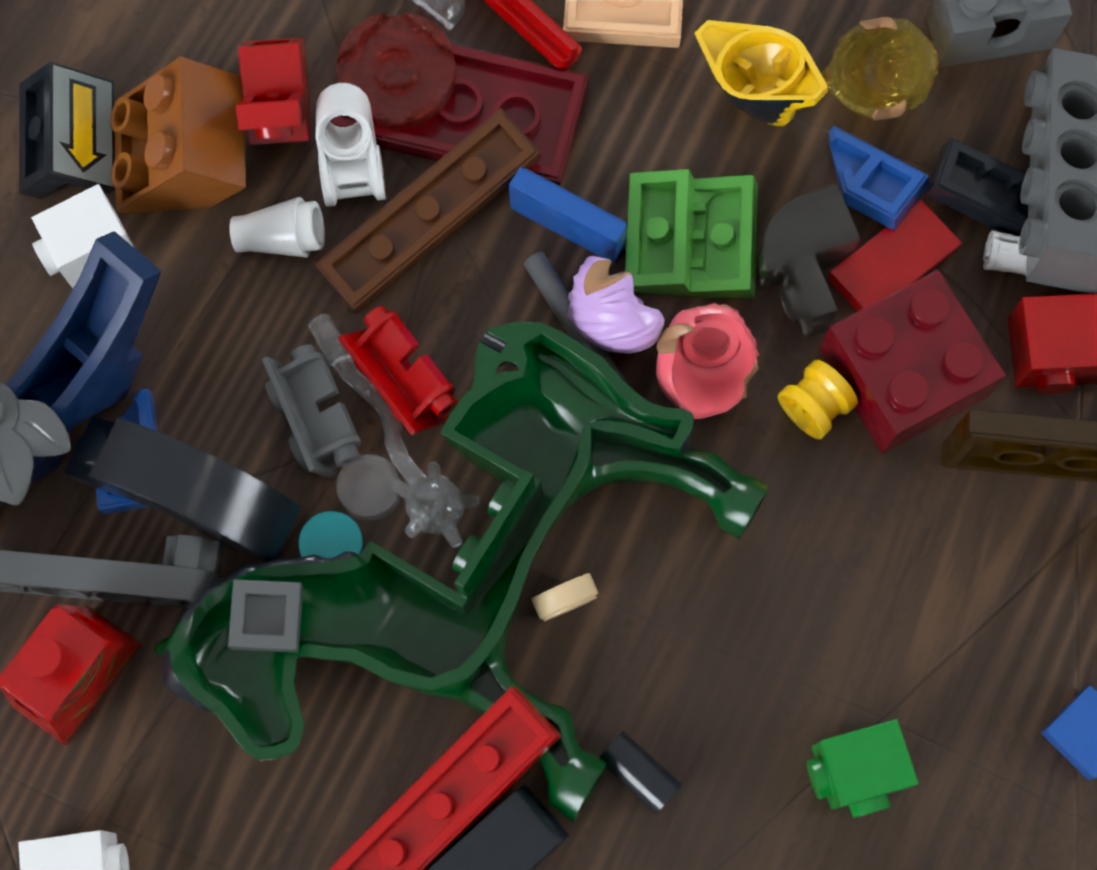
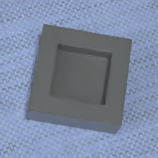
(265, 616)

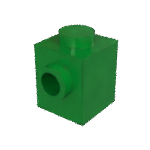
(862, 768)

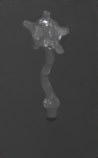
(431, 500)

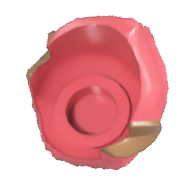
(706, 360)

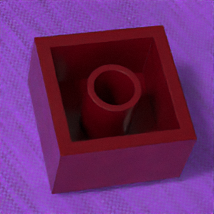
(912, 361)

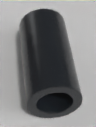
(640, 772)

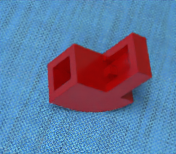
(274, 91)

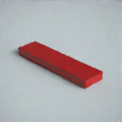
(455, 789)

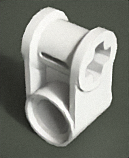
(347, 155)

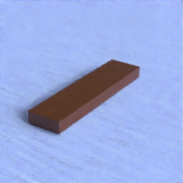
(428, 211)

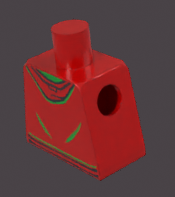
(66, 669)

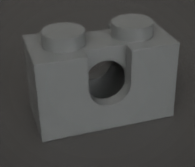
(964, 28)

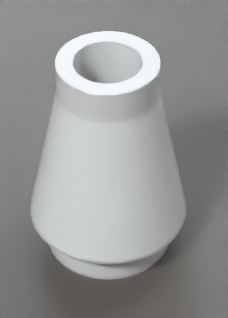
(280, 229)

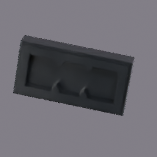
(979, 187)

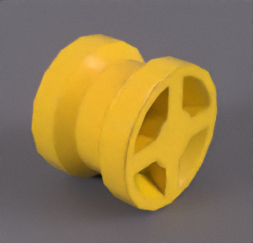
(817, 399)

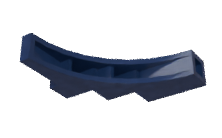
(89, 349)

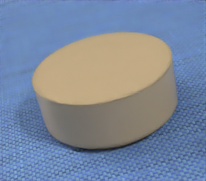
(565, 597)

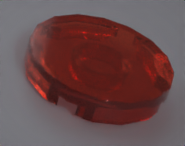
(400, 66)

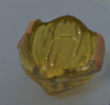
(882, 68)

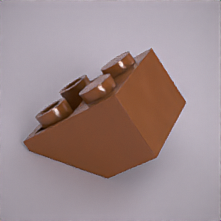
(178, 140)

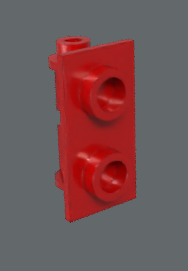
(416, 392)

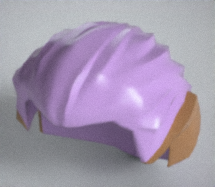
(609, 312)

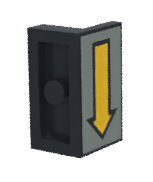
(65, 131)

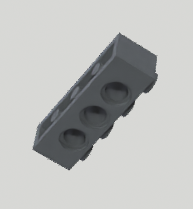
(1062, 173)

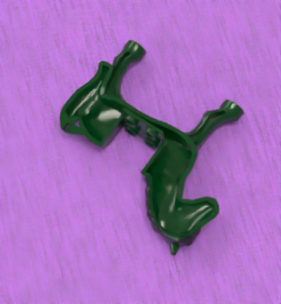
(549, 439)

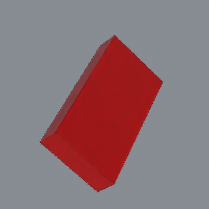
(895, 258)

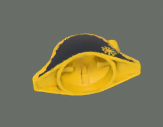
(761, 69)

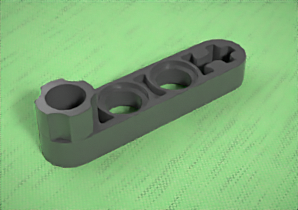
(186, 568)

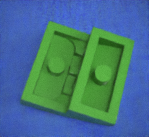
(692, 234)

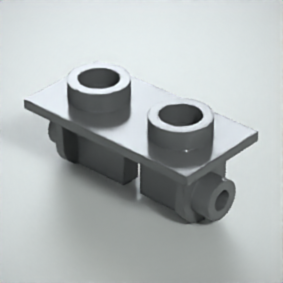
(318, 434)

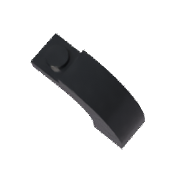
(184, 485)

